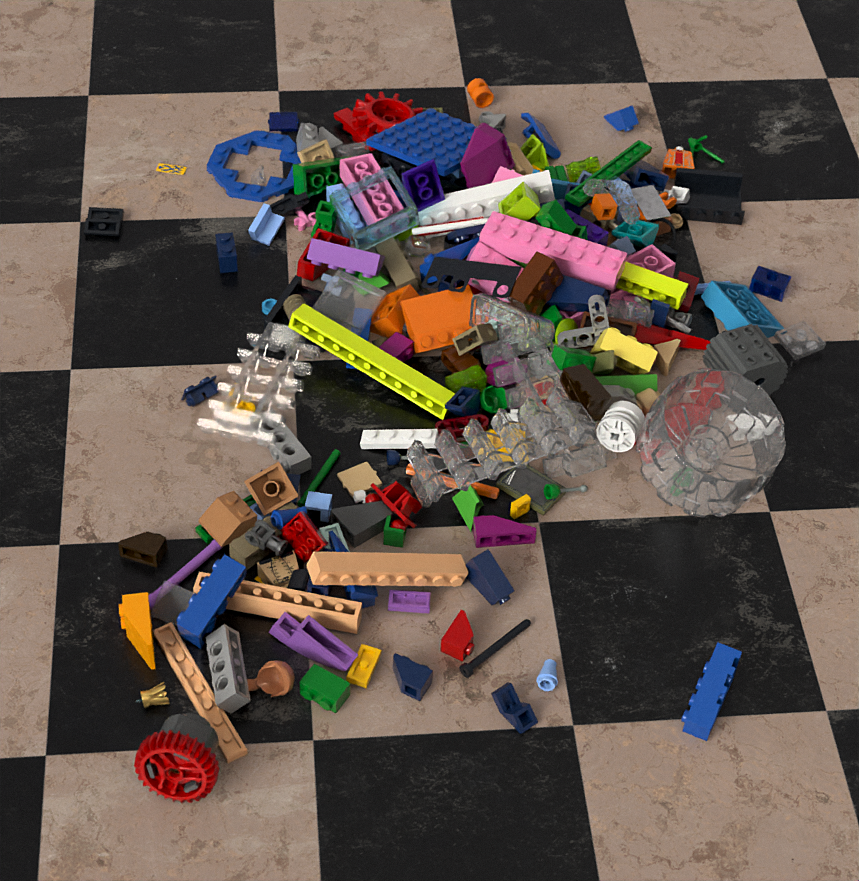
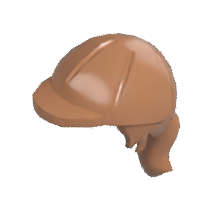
(273, 678)

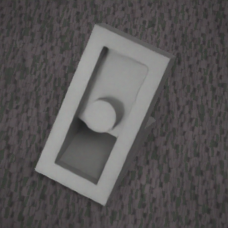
(495, 121)

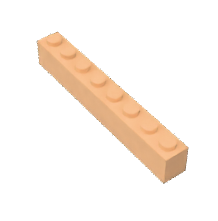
(386, 569)
(274, 601)

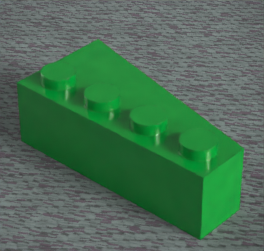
(316, 175)

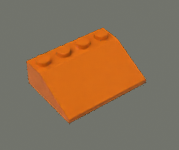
(437, 318)

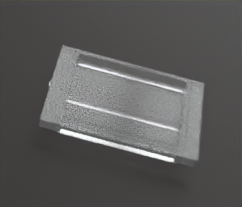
(349, 301)

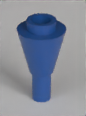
(282, 517)

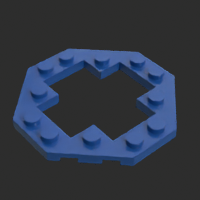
(242, 145)

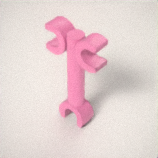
(303, 221)

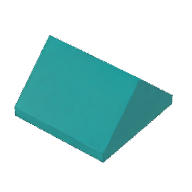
(640, 234)

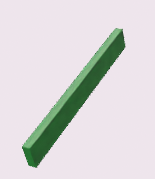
(611, 170)

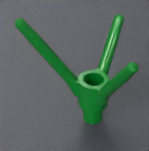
(695, 145)

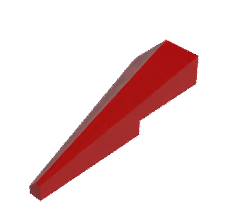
(659, 335)

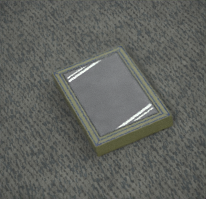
(531, 482)

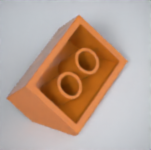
(389, 314)

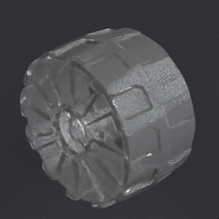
(711, 442)

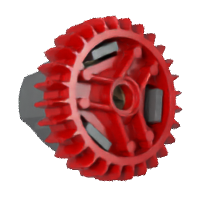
(180, 759)

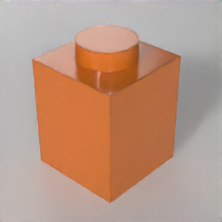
(603, 206)

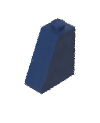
(647, 175)
(489, 578)

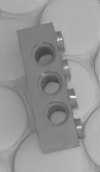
(287, 449)
(227, 669)

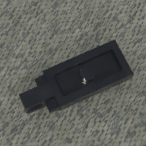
(290, 204)

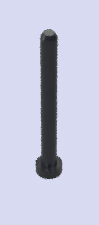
(467, 668)

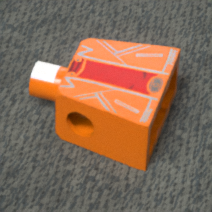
(676, 159)

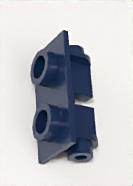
(194, 393)

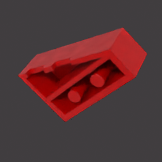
(311, 271)

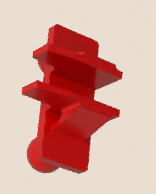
(399, 501)

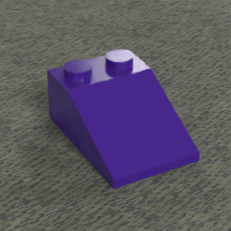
(423, 185)

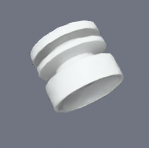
(620, 426)

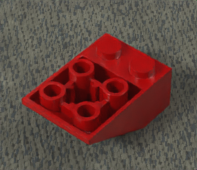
(303, 536)

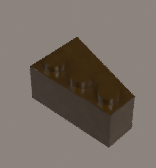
(586, 389)

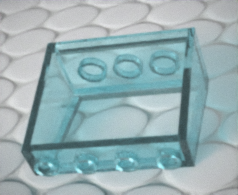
(381, 229)

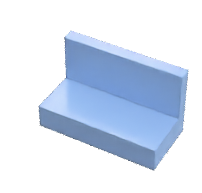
(265, 225)

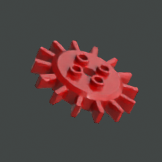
(377, 111)

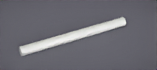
(449, 226)

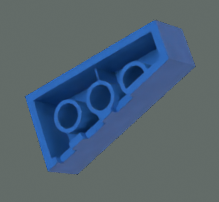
(210, 600)
(711, 691)

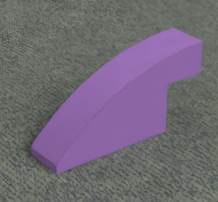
(313, 642)

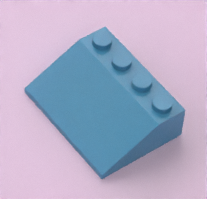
(739, 307)

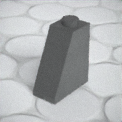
(361, 521)

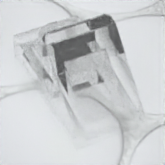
(354, 149)

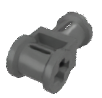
(264, 536)

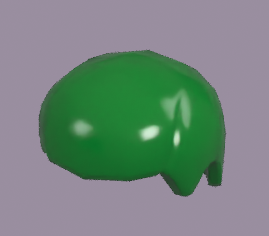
(493, 399)

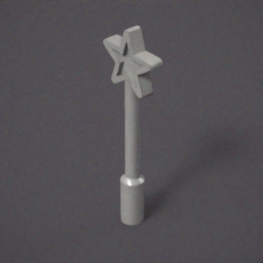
(642, 301)

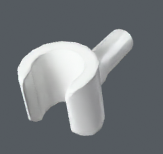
(359, 496)

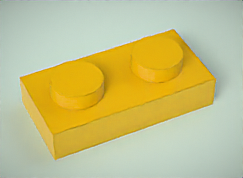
(363, 666)

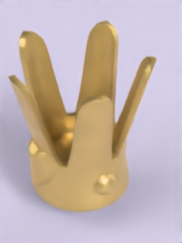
(154, 696)

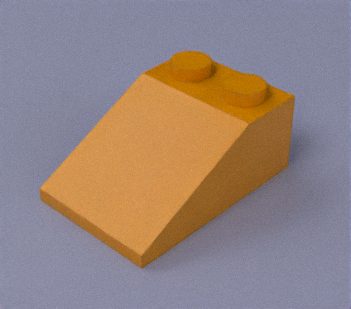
(137, 621)

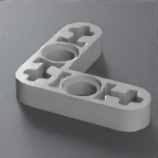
(596, 328)

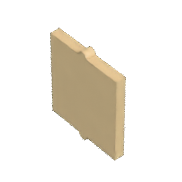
(359, 478)

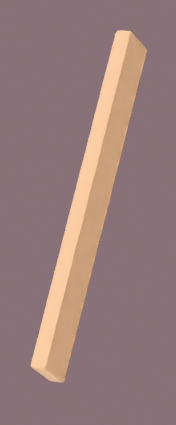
(199, 691)

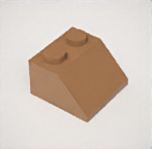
(228, 518)

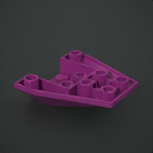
(485, 155)

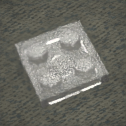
(799, 340)

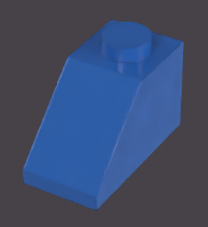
(623, 119)

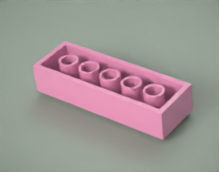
(375, 201)

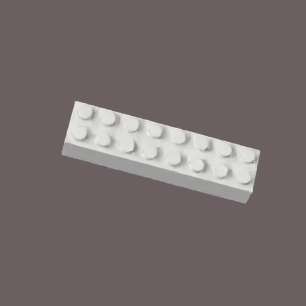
(483, 200)

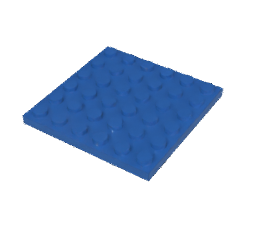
(427, 138)

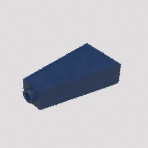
(574, 295)

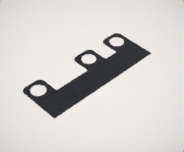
(466, 269)

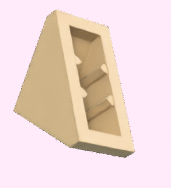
(666, 355)

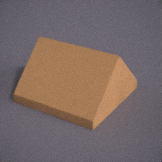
(271, 488)

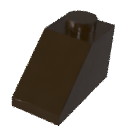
(144, 548)

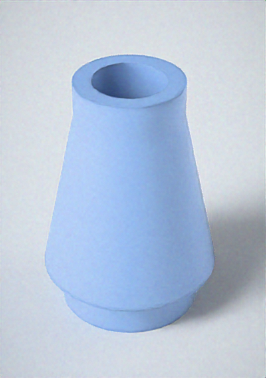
(547, 677)

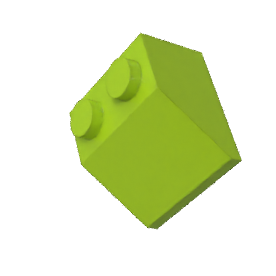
(520, 203)

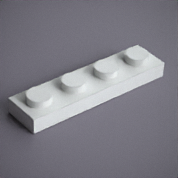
(397, 438)

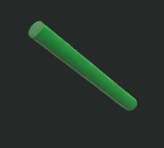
(320, 476)

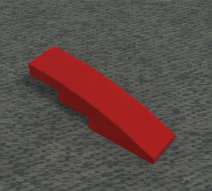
(358, 133)

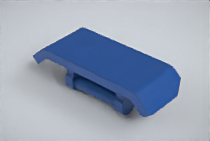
(535, 125)

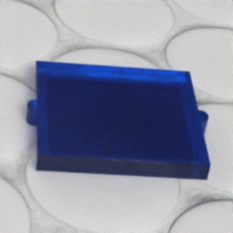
(283, 121)

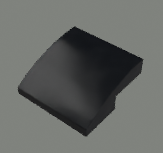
(104, 221)

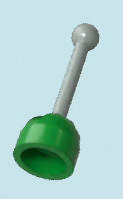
(553, 491)

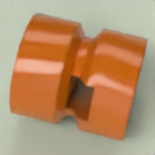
(480, 93)

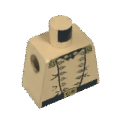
(278, 570)

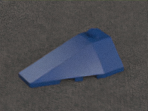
(457, 252)
(357, 593)

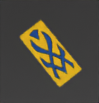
(171, 169)

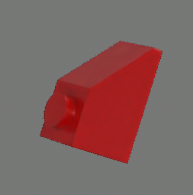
(458, 638)

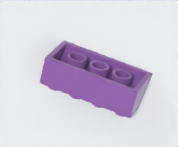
(345, 257)

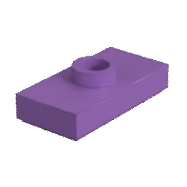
(409, 601)

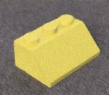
(630, 354)

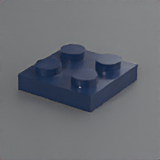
(464, 233)

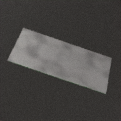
(650, 202)

